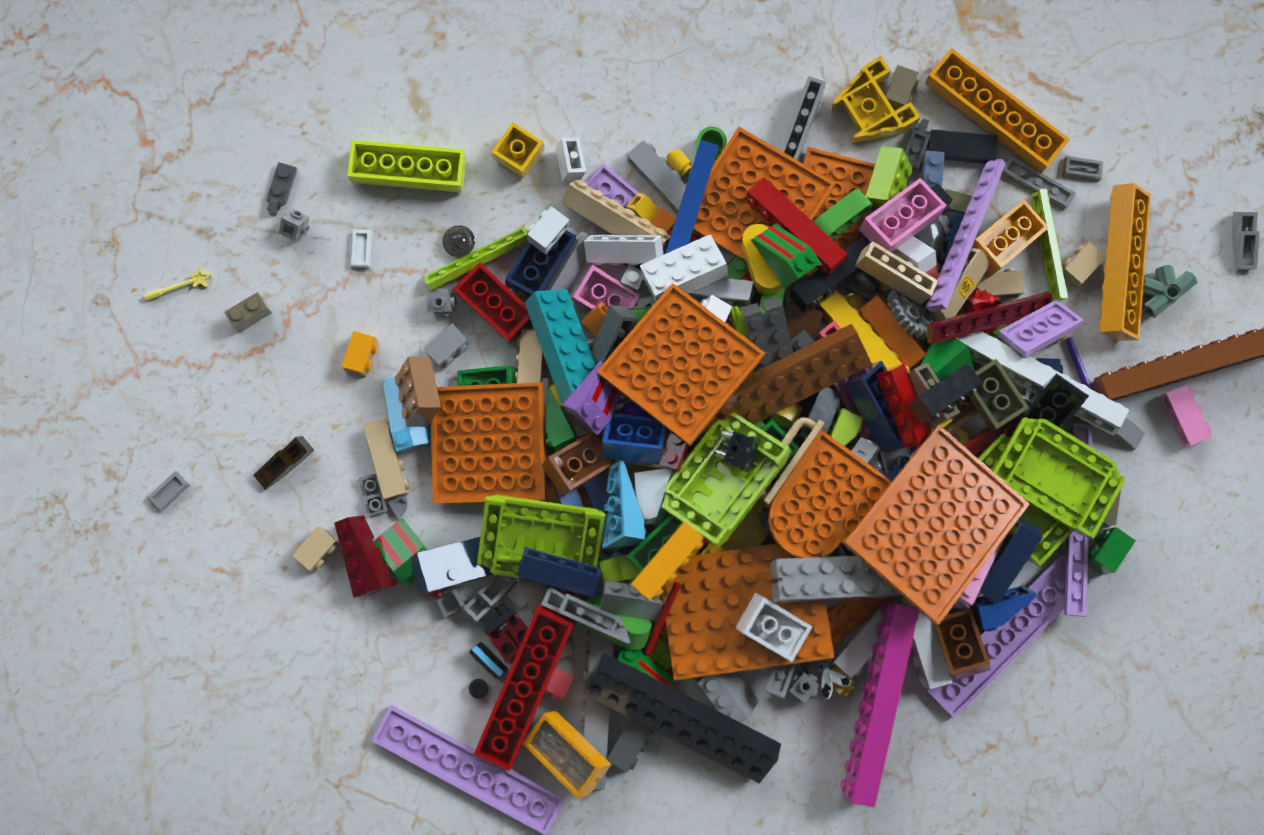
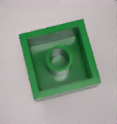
(1109, 550)

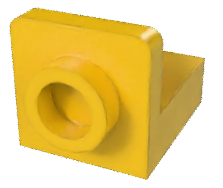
(843, 691)

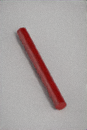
(662, 618)

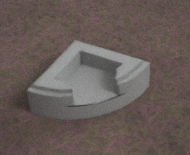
(398, 505)

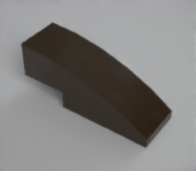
(283, 462)

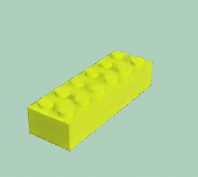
(407, 166)

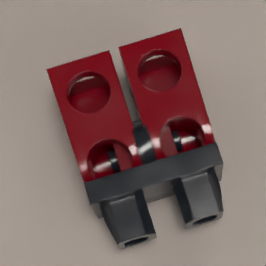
(500, 631)

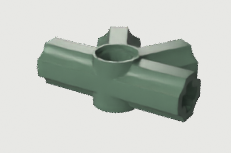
(1166, 283)

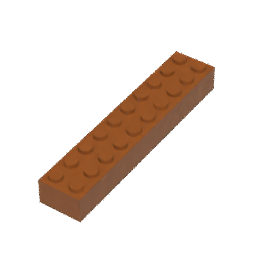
(1181, 365)
(795, 377)

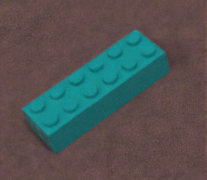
(560, 339)

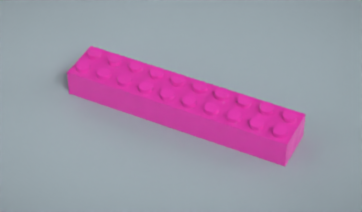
(879, 703)

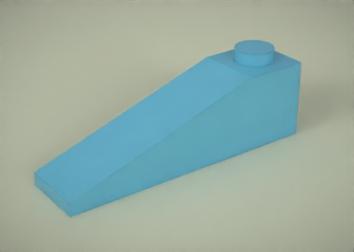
(404, 437)
(624, 519)

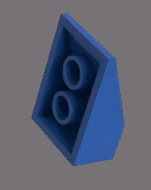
(992, 615)

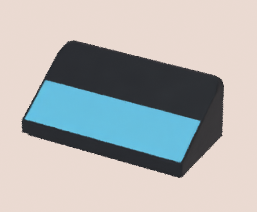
(488, 660)

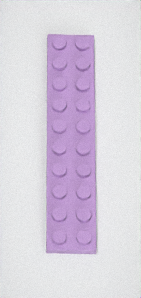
(1010, 639)
(461, 768)

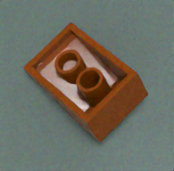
(577, 464)

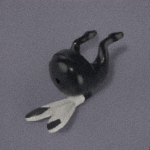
(828, 675)

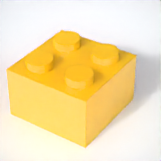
(518, 150)

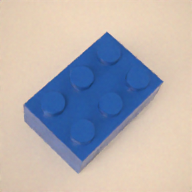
(634, 439)

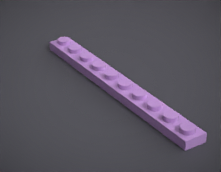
(966, 235)
(1077, 551)

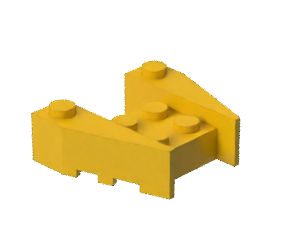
(870, 107)

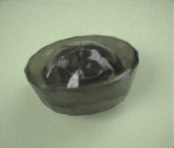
(458, 241)

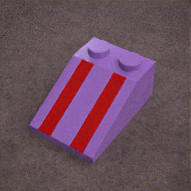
(593, 402)

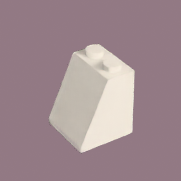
(651, 493)

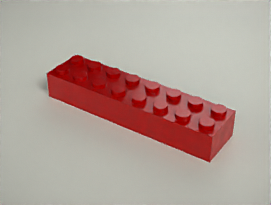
(524, 687)

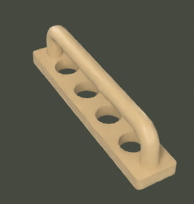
(816, 427)

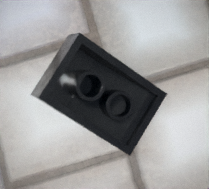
(1055, 401)

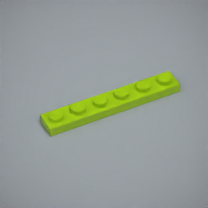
(1049, 248)
(483, 255)

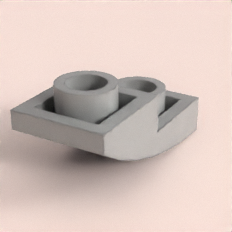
(372, 495)

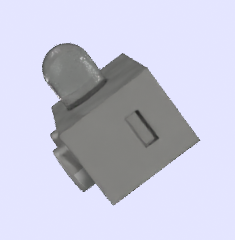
(866, 451)

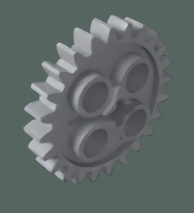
(910, 314)

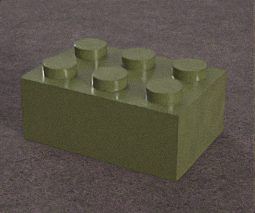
(996, 396)

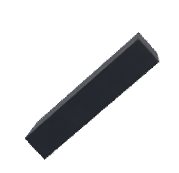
(963, 146)

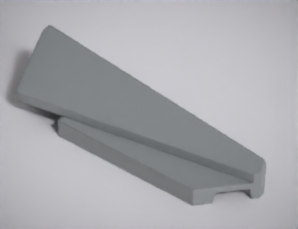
(586, 614)

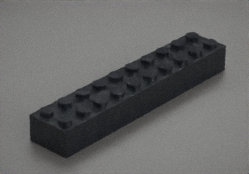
(682, 718)

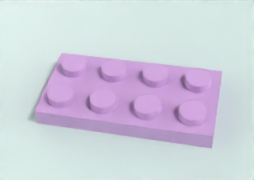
(1040, 328)

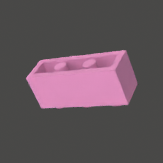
(1186, 416)

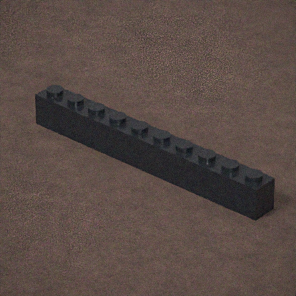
(820, 285)

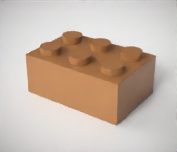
(417, 392)

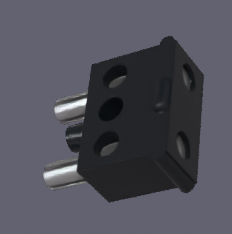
(746, 450)

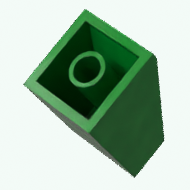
(947, 357)

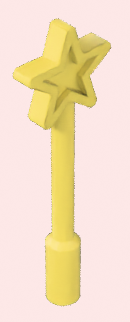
(197, 279)

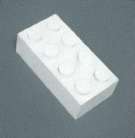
(686, 267)

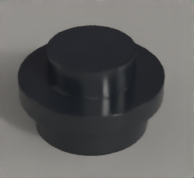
(478, 688)

